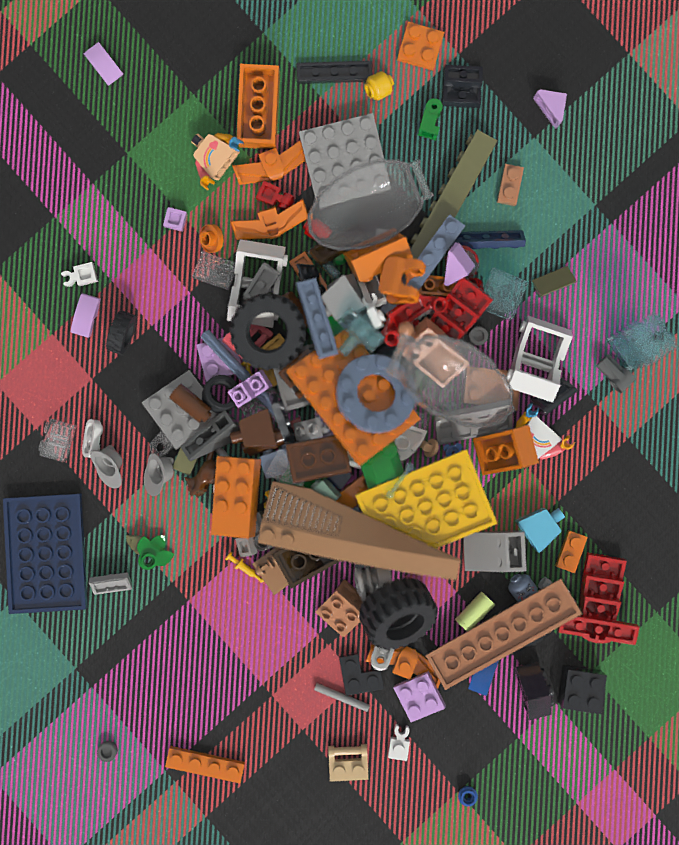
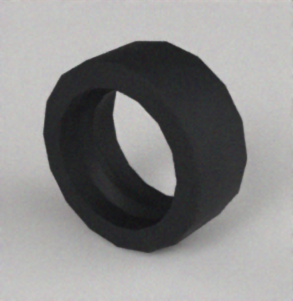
(218, 380)

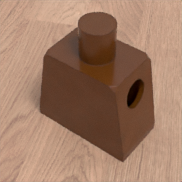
(256, 432)

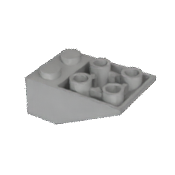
(495, 551)

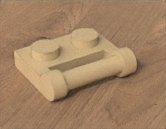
(348, 768)

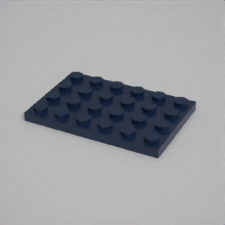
(45, 553)

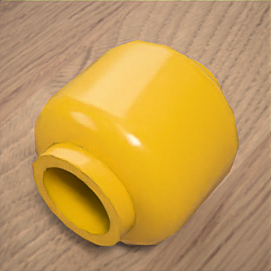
(379, 85)

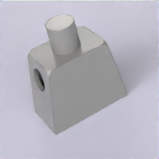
(340, 298)

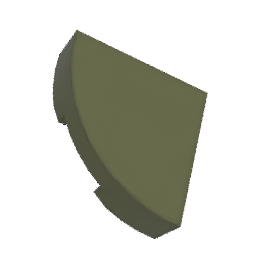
(132, 541)

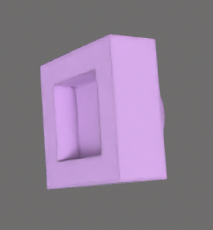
(175, 219)

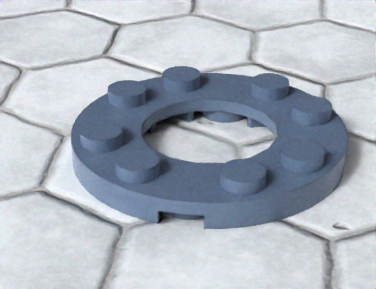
(352, 408)

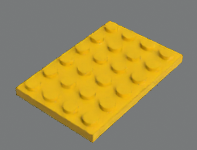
(433, 502)

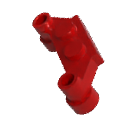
(409, 312)

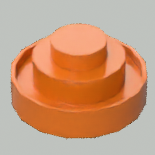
(211, 238)

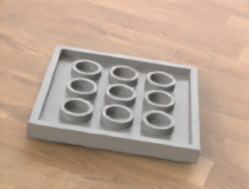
(338, 148)

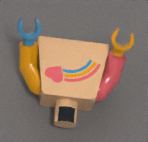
(214, 155)

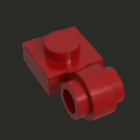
(270, 194)

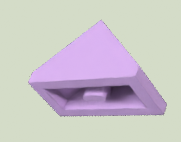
(552, 105)
(458, 264)

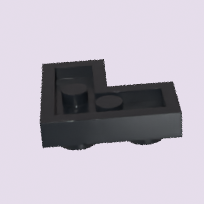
(357, 681)

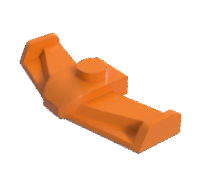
(271, 166)
(270, 222)
(406, 662)

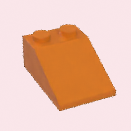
(506, 450)

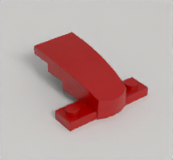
(464, 308)
(601, 603)

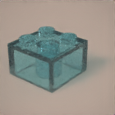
(506, 292)

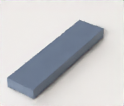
(317, 318)

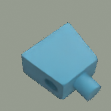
(541, 527)

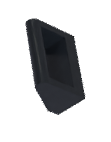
(564, 392)

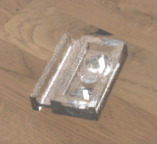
(214, 270)
(281, 470)

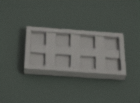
(451, 432)

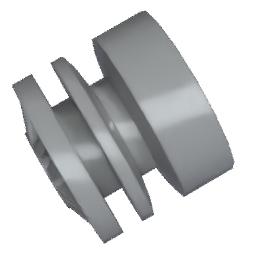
(370, 579)

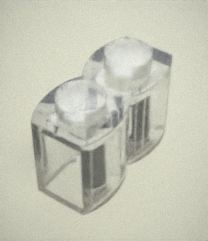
(57, 440)

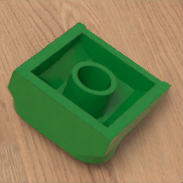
(382, 466)

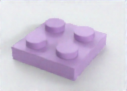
(211, 363)
(419, 696)

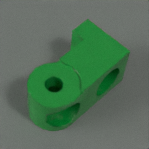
(431, 114)

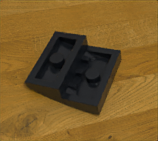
(462, 86)

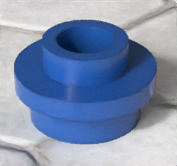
(467, 801)

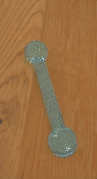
(409, 467)

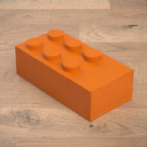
(258, 106)
(235, 497)

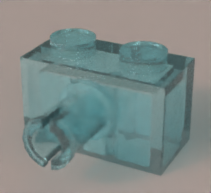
(359, 332)

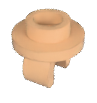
(430, 448)

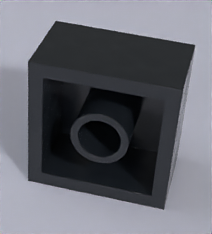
(582, 689)

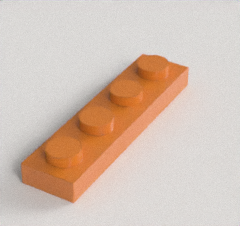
(205, 764)

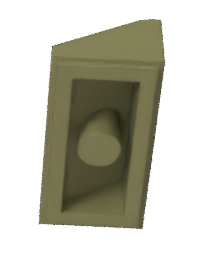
(553, 281)

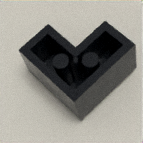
(535, 691)

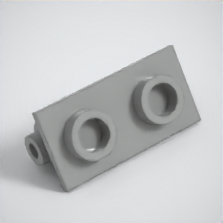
(310, 429)

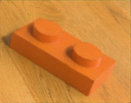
(571, 551)

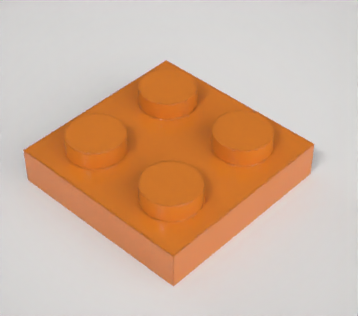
(420, 46)

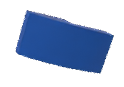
(482, 680)

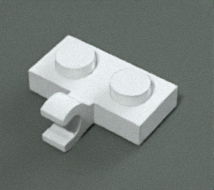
(376, 316)

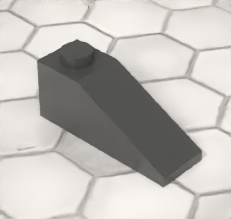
(211, 437)

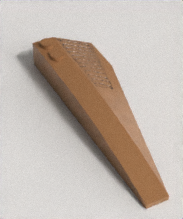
(319, 526)

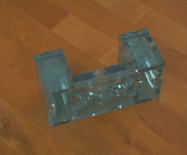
(635, 343)

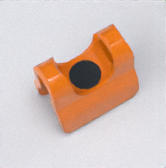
(395, 277)

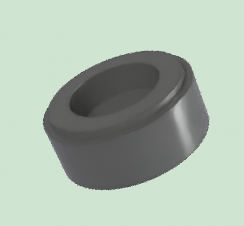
(478, 336)
(107, 751)

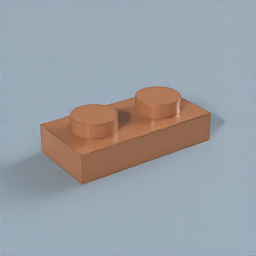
(510, 185)

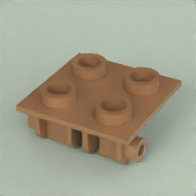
(271, 572)

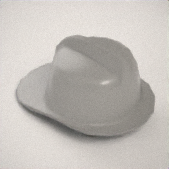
(108, 465)
(157, 473)

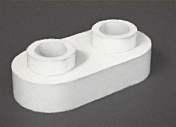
(91, 437)
(384, 654)

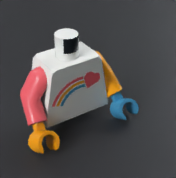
(545, 440)

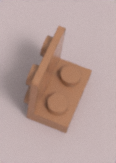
(342, 608)

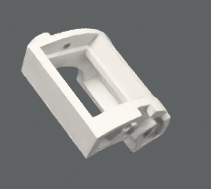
(257, 250)
(530, 383)

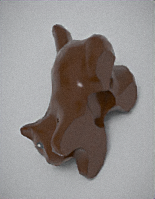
(199, 484)

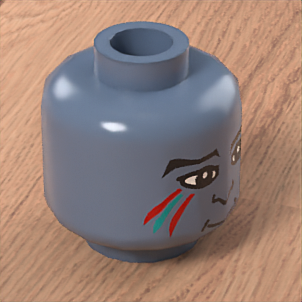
(521, 586)

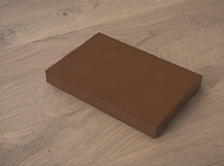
(317, 459)

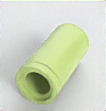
(475, 611)

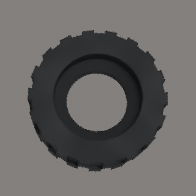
(121, 332)

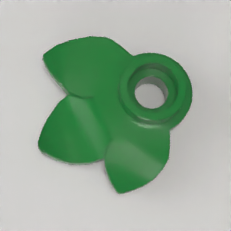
(154, 550)

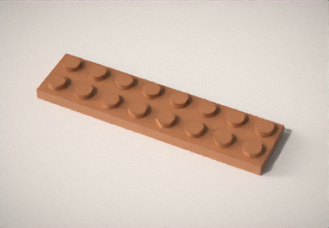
(503, 634)

